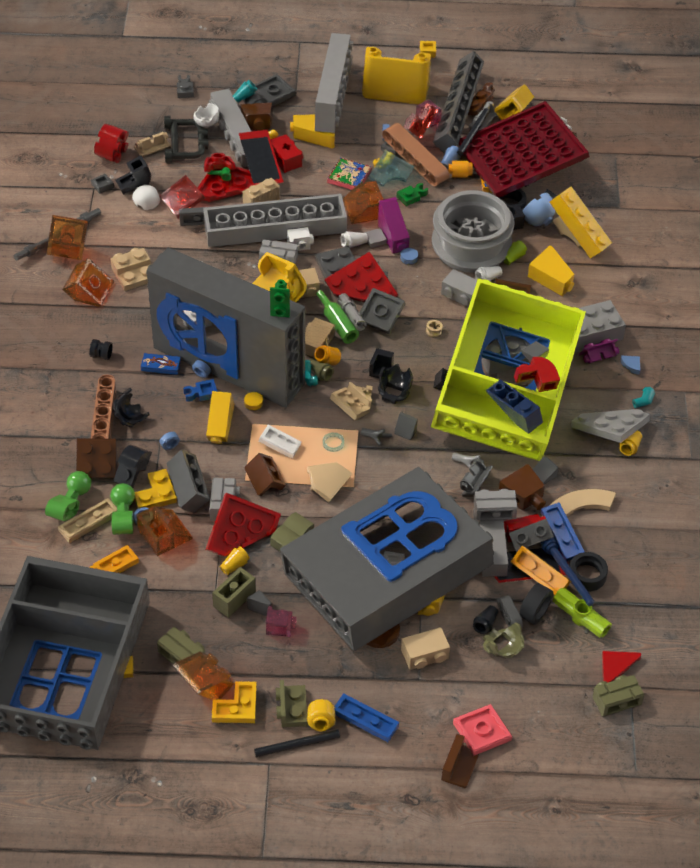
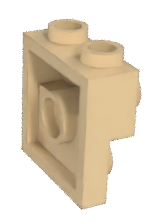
(131, 268)

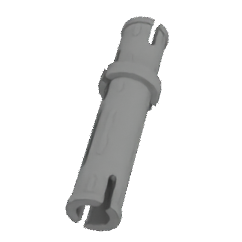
(350, 309)

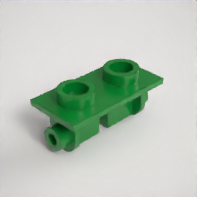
(280, 300)

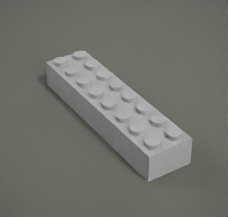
(333, 83)
(273, 218)
(599, 323)

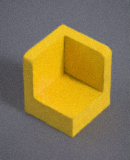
(428, 47)

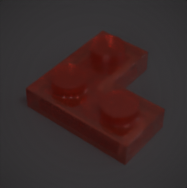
(419, 125)

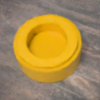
(253, 401)

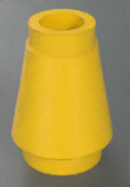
(631, 444)
(235, 559)

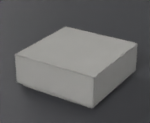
(376, 238)

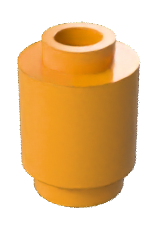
(460, 169)
(328, 355)

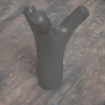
(375, 434)

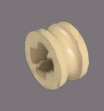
(434, 332)

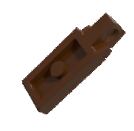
(481, 98)

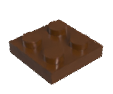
(97, 457)

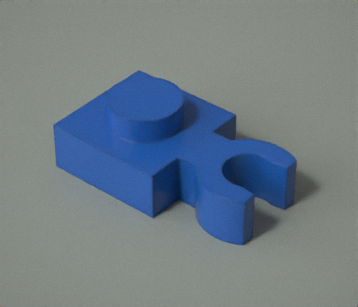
(202, 390)

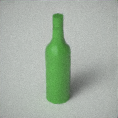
(337, 316)

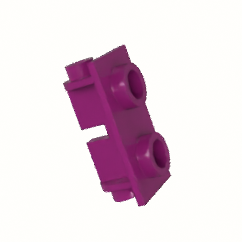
(606, 347)

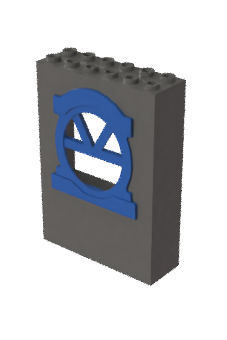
(261, 350)

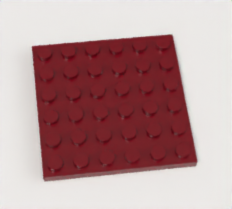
(523, 149)

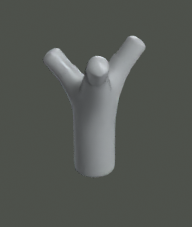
(464, 458)

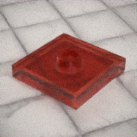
(182, 195)

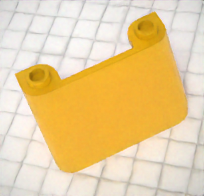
(396, 78)
(276, 268)

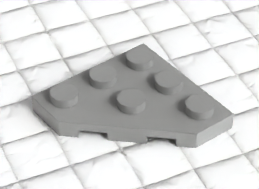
(611, 424)

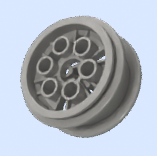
(472, 230)

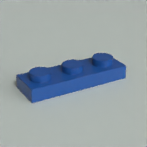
(562, 531)
(366, 717)

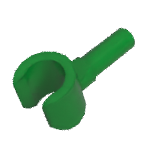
(225, 173)

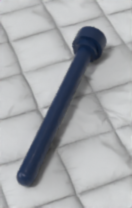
(551, 547)

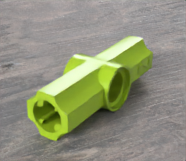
(588, 617)

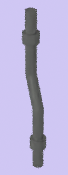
(31, 249)

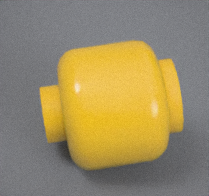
(321, 715)

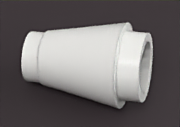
(353, 239)
(488, 273)

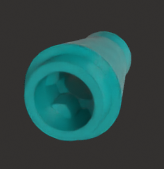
(246, 90)

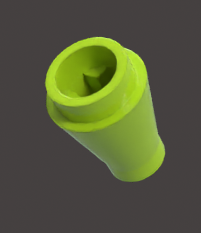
(516, 251)

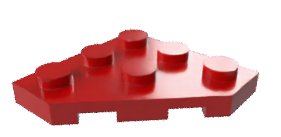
(215, 188)
(359, 279)
(240, 525)

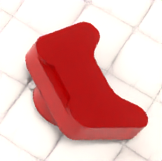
(218, 161)

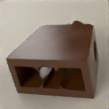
(258, 115)
(527, 487)

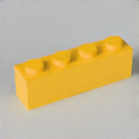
(580, 222)

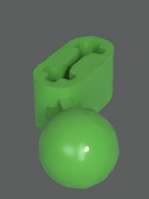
(67, 506)
(122, 519)

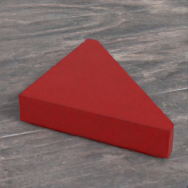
(617, 663)

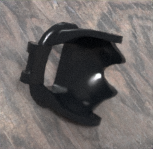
(396, 379)
(126, 412)

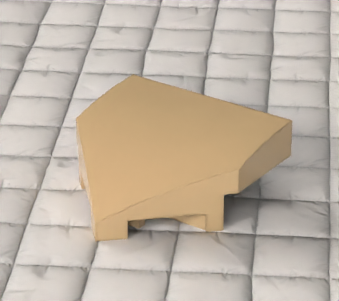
(353, 400)
(327, 479)

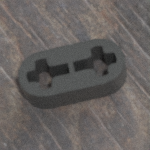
(509, 611)

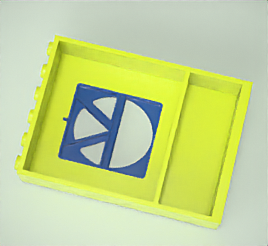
(493, 314)

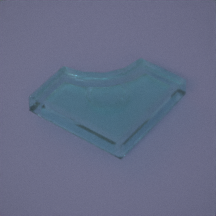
(390, 168)

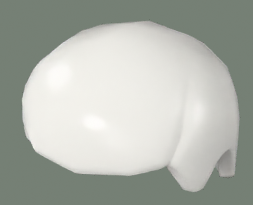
(207, 116)
(146, 197)

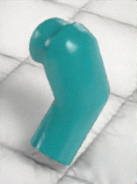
(310, 380)
(646, 399)

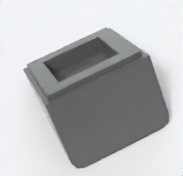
(535, 350)
(406, 426)
(546, 470)
(258, 603)

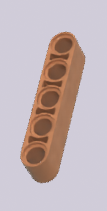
(416, 154)
(103, 409)

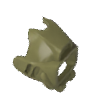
(512, 634)

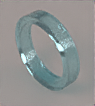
(333, 434)

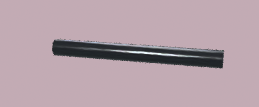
(473, 131)
(291, 744)

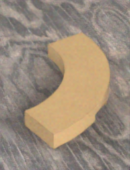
(586, 499)

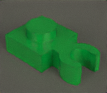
(411, 195)

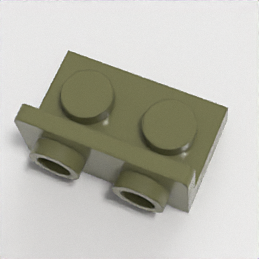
(293, 705)

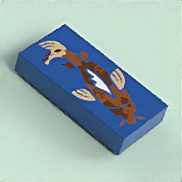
(160, 363)

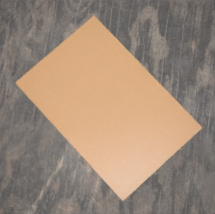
(309, 453)

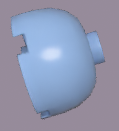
(539, 211)

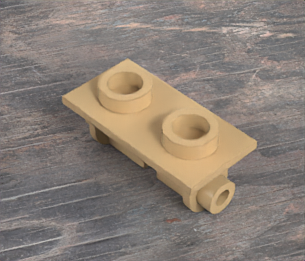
(147, 146)

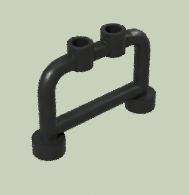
(173, 153)

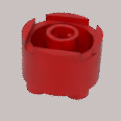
(111, 143)

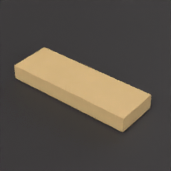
(87, 520)

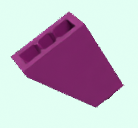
(393, 225)

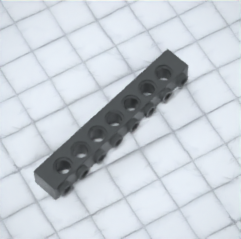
(458, 101)

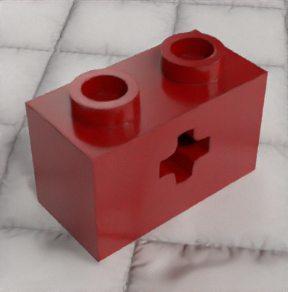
(287, 153)

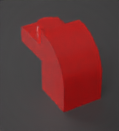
(541, 371)

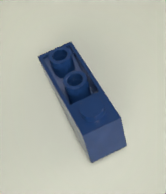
(516, 406)

